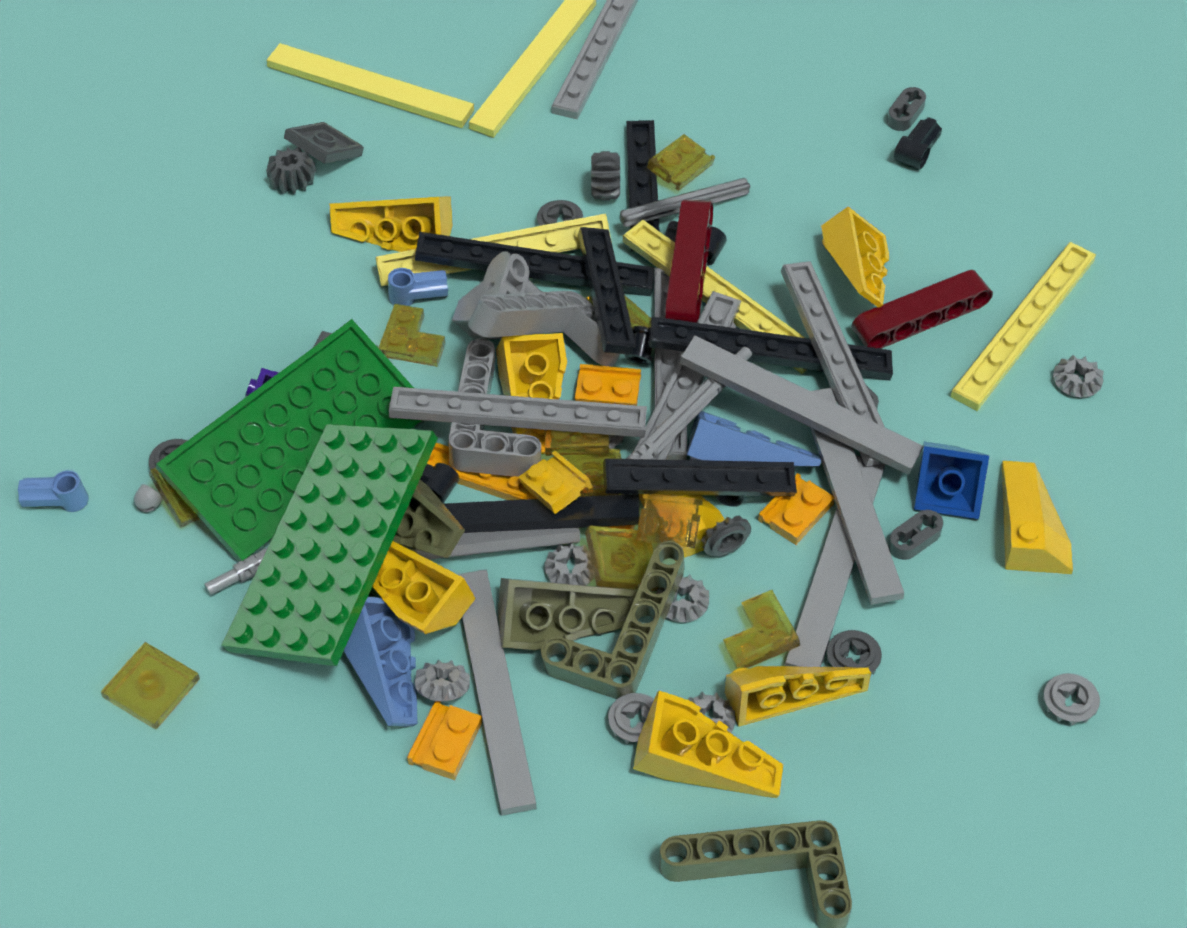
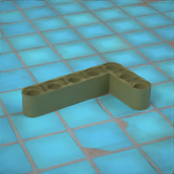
(632, 633)
(767, 859)

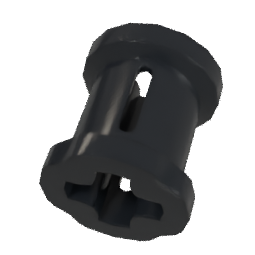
(642, 351)

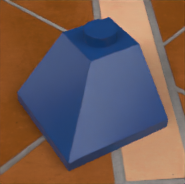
(951, 480)

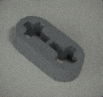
(910, 111)
(912, 530)

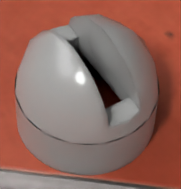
(147, 498)

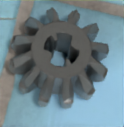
(291, 170)
(605, 175)

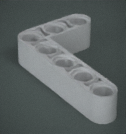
(542, 313)
(481, 450)

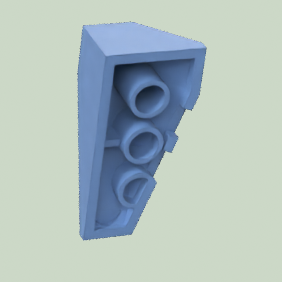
(722, 440)
(383, 661)

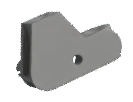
(503, 276)

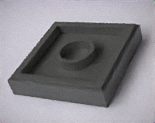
(323, 142)

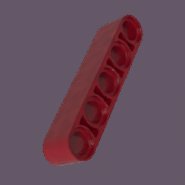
(689, 260)
(922, 310)

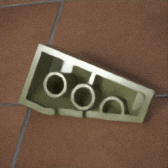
(428, 524)
(543, 610)

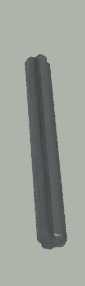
(672, 204)

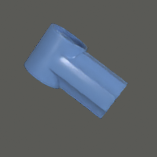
(407, 286)
(61, 490)

